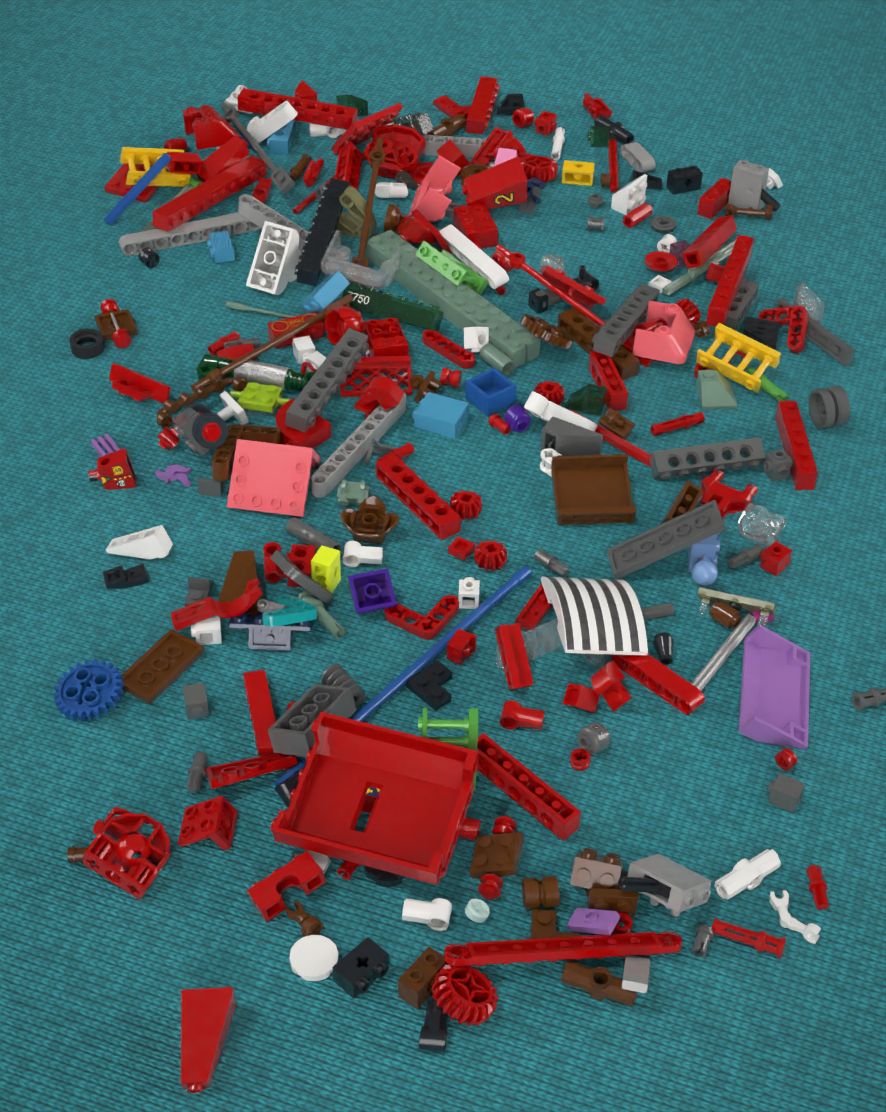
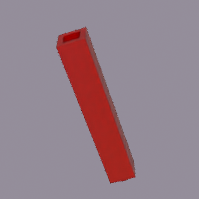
(709, 241)

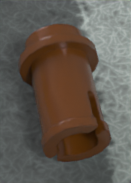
(75, 854)

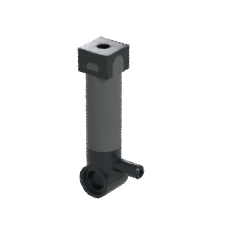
(541, 299)

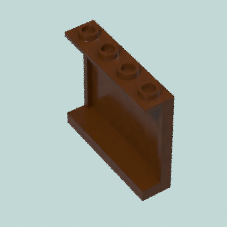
(592, 489)

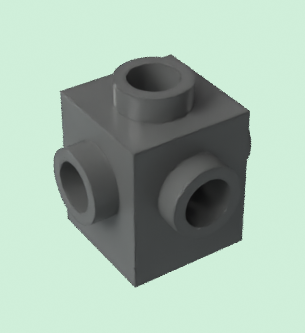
(777, 465)

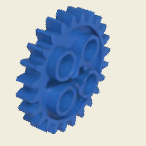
(88, 690)

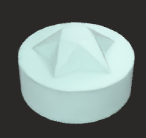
(477, 910)

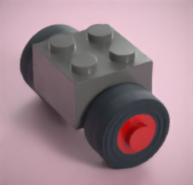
(200, 428)

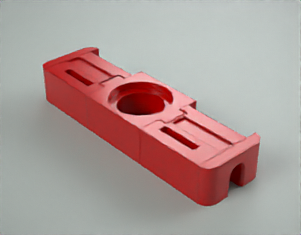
(263, 189)

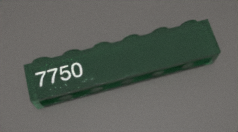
(390, 307)

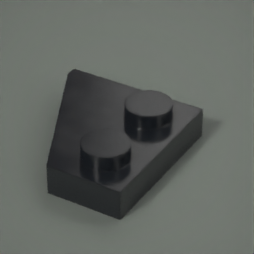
(511, 103)
(762, 331)

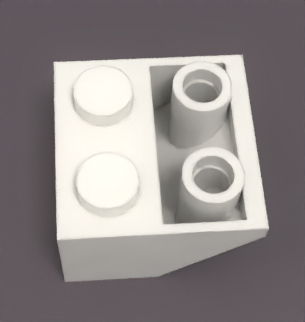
(630, 196)

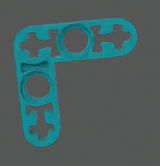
(296, 612)

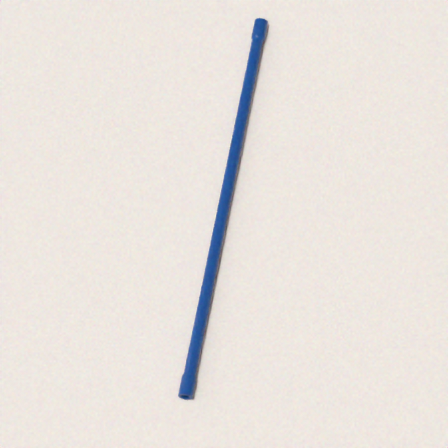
(516, 580)

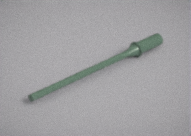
(242, 307)

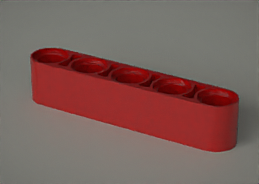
(661, 681)
(260, 709)

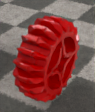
(540, 167)
(464, 994)

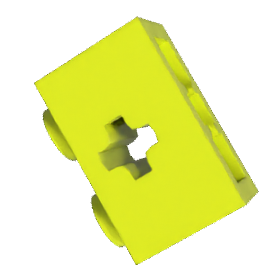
(326, 568)

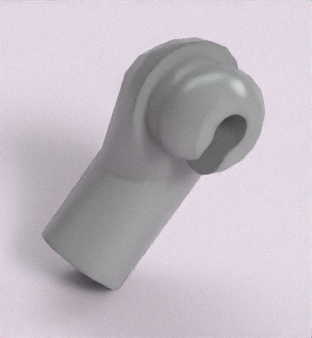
(264, 606)

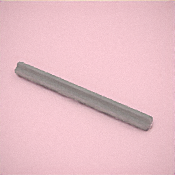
(724, 652)

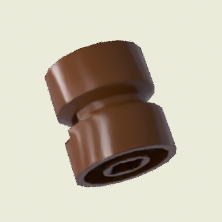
(540, 892)

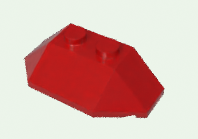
(414, 230)

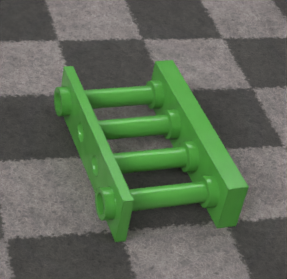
(451, 267)
(468, 724)

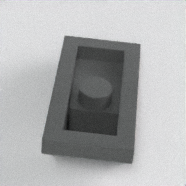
(198, 590)

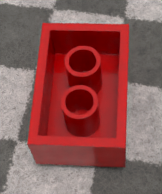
(476, 224)

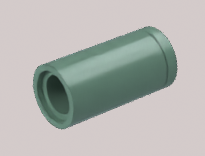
(497, 359)

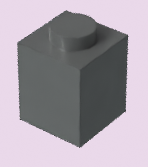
(195, 701)
(785, 792)

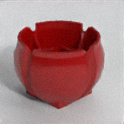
(340, 320)

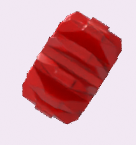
(690, 310)
(551, 391)
(466, 504)
(490, 555)

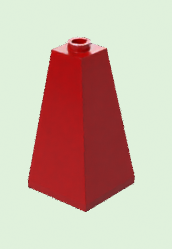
(204, 1027)

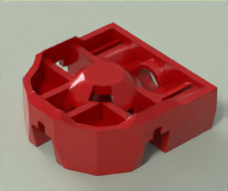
(139, 871)

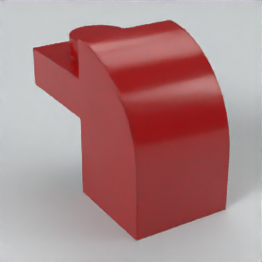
(382, 390)
(608, 684)

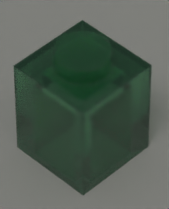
(598, 136)

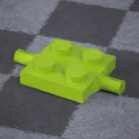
(260, 397)

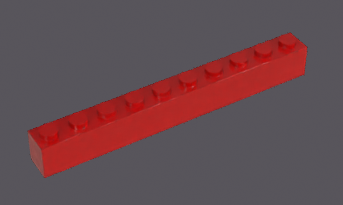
(208, 193)

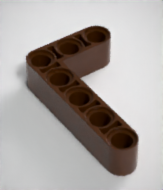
(224, 455)

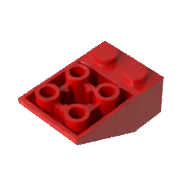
(386, 338)

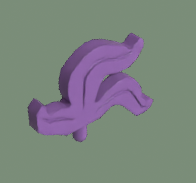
(171, 474)

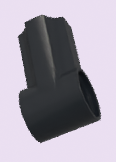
(434, 1032)

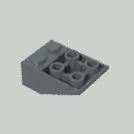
(570, 438)

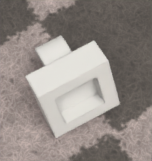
(773, 180)

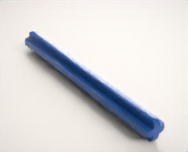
(137, 189)

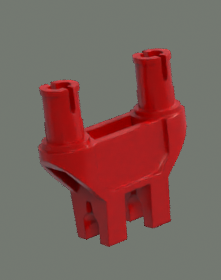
(727, 498)

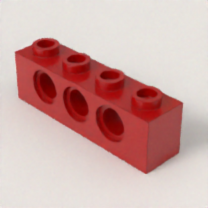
(607, 376)

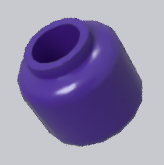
(517, 418)

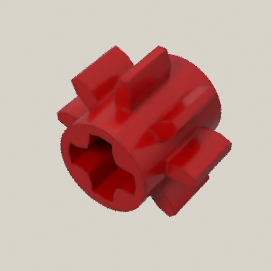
(168, 438)

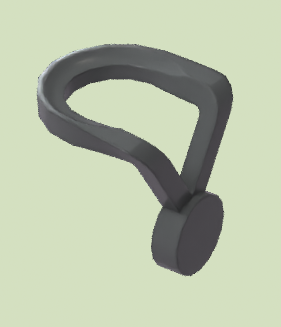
(385, 449)

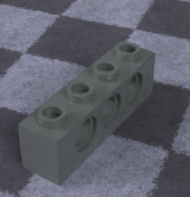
(742, 303)

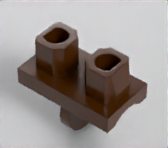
(424, 386)
(617, 423)

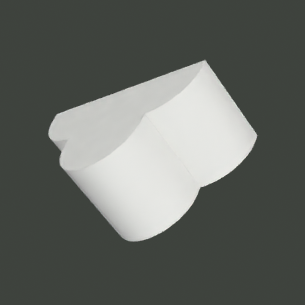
(274, 259)

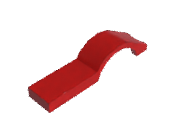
(209, 607)

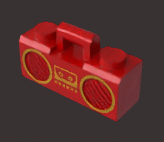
(281, 326)

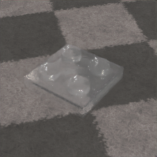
(810, 301)

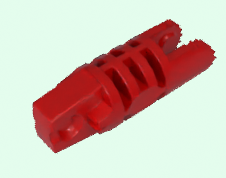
(312, 172)

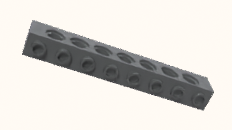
(624, 321)
(326, 380)

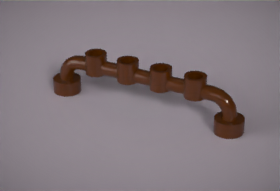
(165, 420)

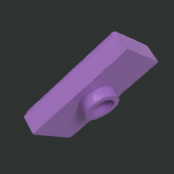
(593, 921)

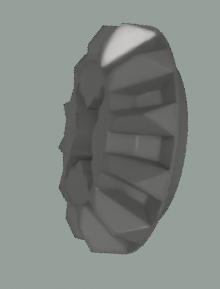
(663, 224)

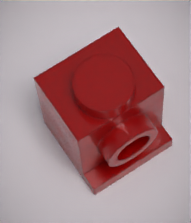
(461, 646)

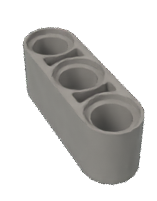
(638, 157)

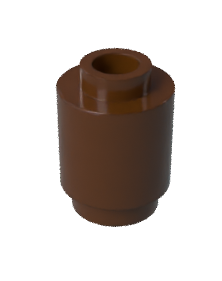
(725, 614)

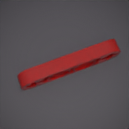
(434, 339)

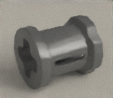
(596, 223)

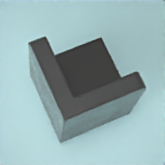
(210, 487)

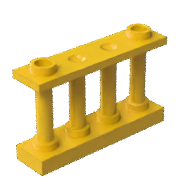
(148, 157)
(739, 342)

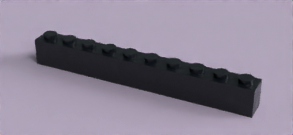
(321, 233)

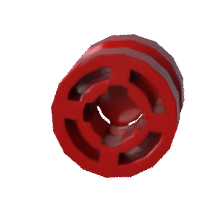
(450, 377)

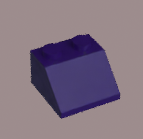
(371, 591)

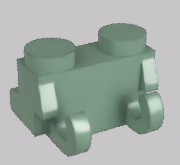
(352, 492)

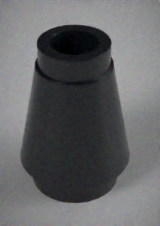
(664, 647)

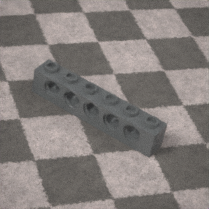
(750, 447)

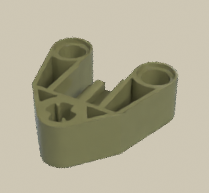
(352, 222)

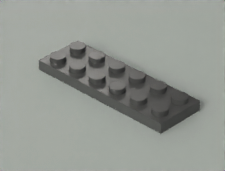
(666, 539)

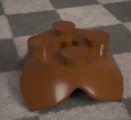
(370, 521)

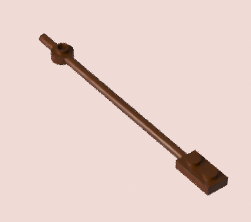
(377, 158)
(214, 376)

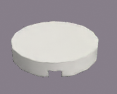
(313, 957)

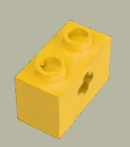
(578, 173)

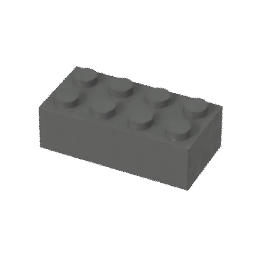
(292, 731)

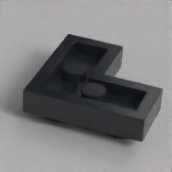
(428, 685)

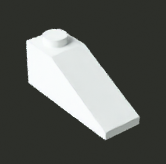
(143, 544)

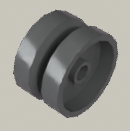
(829, 407)

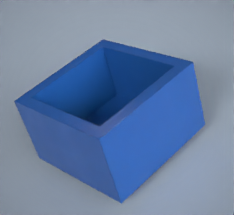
(490, 391)

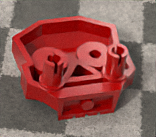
(396, 142)

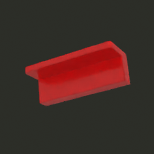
(514, 656)

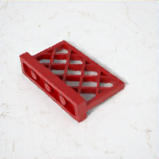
(375, 366)

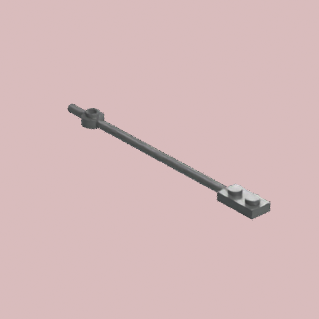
(279, 176)

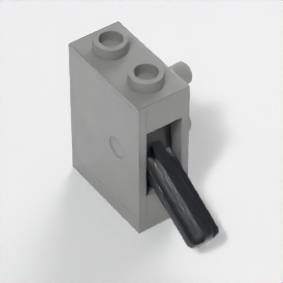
(749, 187)
(666, 883)

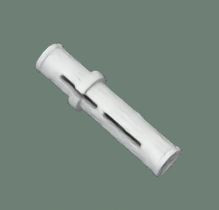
(558, 140)

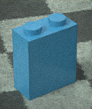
(324, 293)
(441, 414)

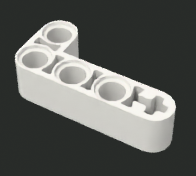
(271, 122)
(544, 409)

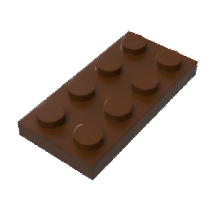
(160, 666)

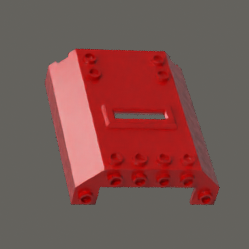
(417, 809)

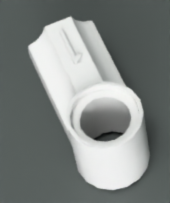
(356, 553)
(434, 913)

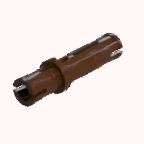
(296, 171)

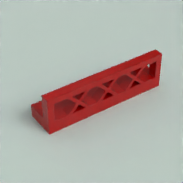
(348, 162)

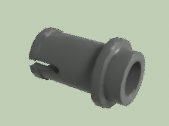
(702, 940)

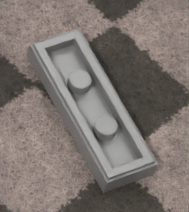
(636, 974)

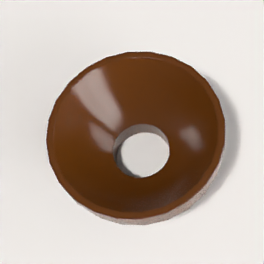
(392, 218)

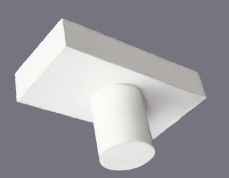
(232, 409)

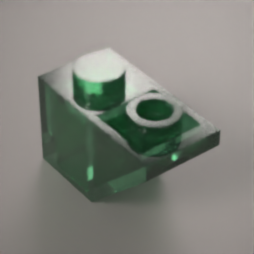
(354, 102)
(588, 399)

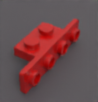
(137, 385)

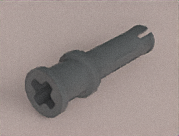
(872, 697)

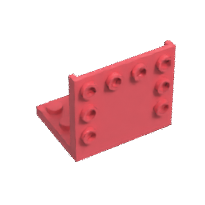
(271, 477)

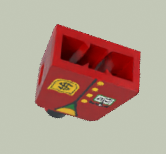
(114, 471)

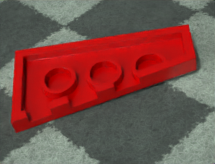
(244, 769)

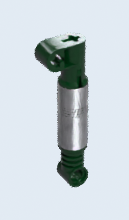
(256, 372)

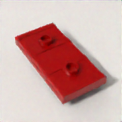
(581, 293)

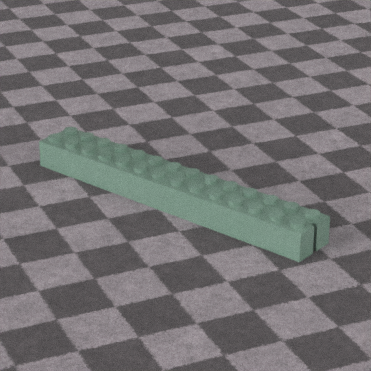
(459, 303)

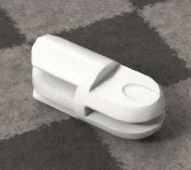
(391, 190)

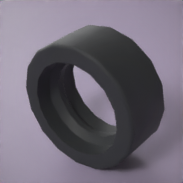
(86, 351)

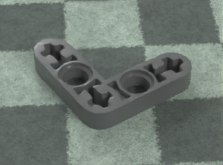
(300, 578)

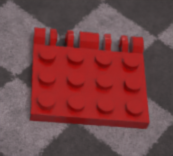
(364, 129)

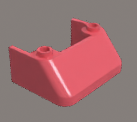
(431, 192)
(667, 342)

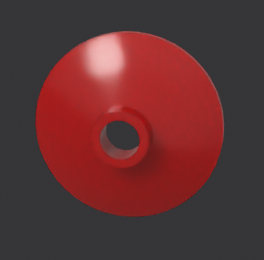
(661, 261)

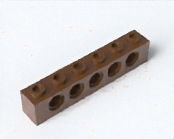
(582, 331)

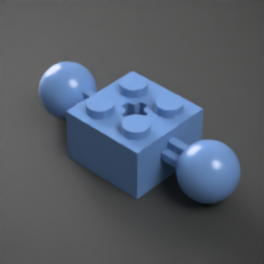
(703, 560)

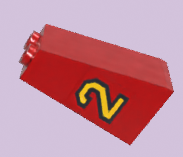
(497, 186)

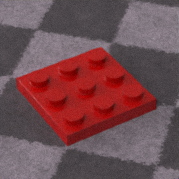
(118, 186)

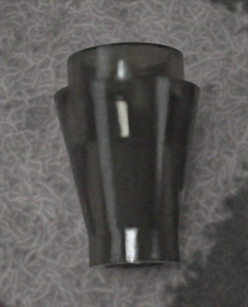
(405, 177)

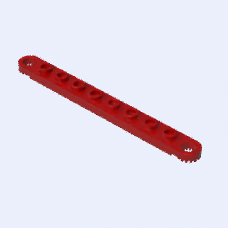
(562, 948)

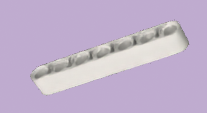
(474, 257)

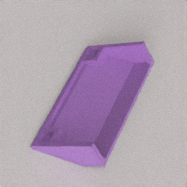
(774, 690)

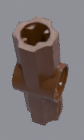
(449, 126)
(588, 980)

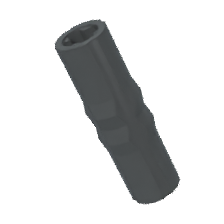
(310, 535)

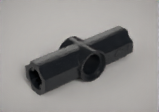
(616, 130)

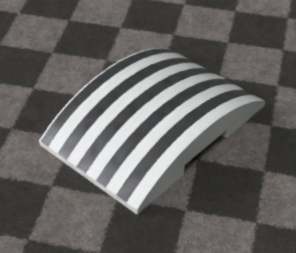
(597, 615)

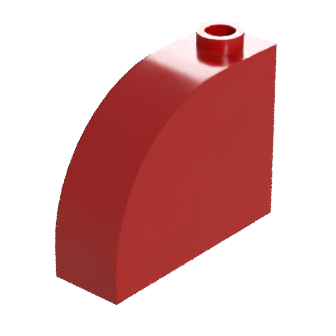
(312, 438)

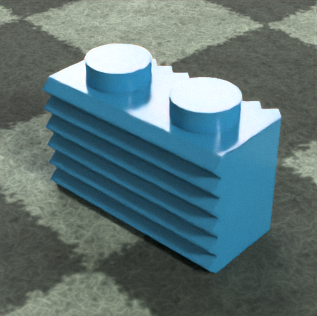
(220, 247)

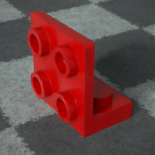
(211, 820)

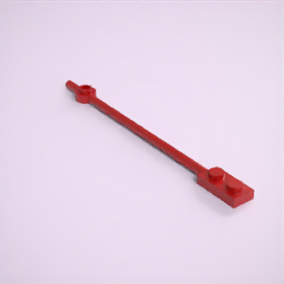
(517, 261)

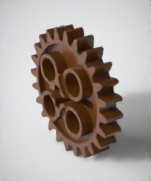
(544, 330)

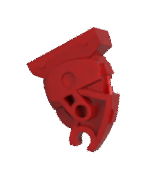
(507, 141)

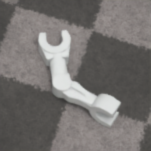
(809, 931)

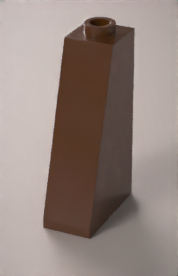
(240, 571)

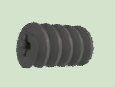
(336, 676)

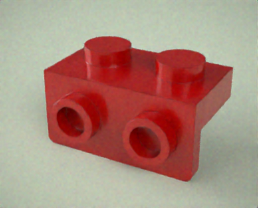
(596, 107)

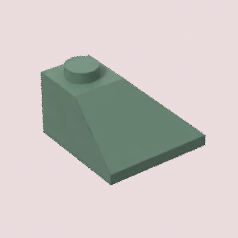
(714, 391)

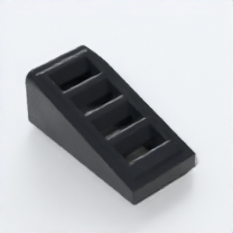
(652, 181)

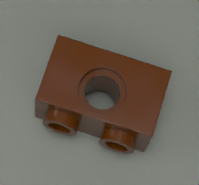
(417, 980)

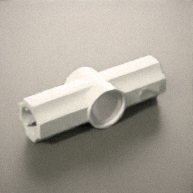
(320, 130)
(747, 874)

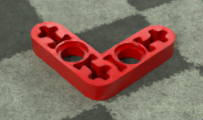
(793, 322)
(420, 628)

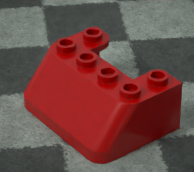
(207, 126)

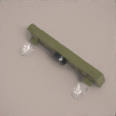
(737, 602)

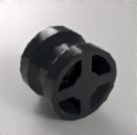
(149, 257)

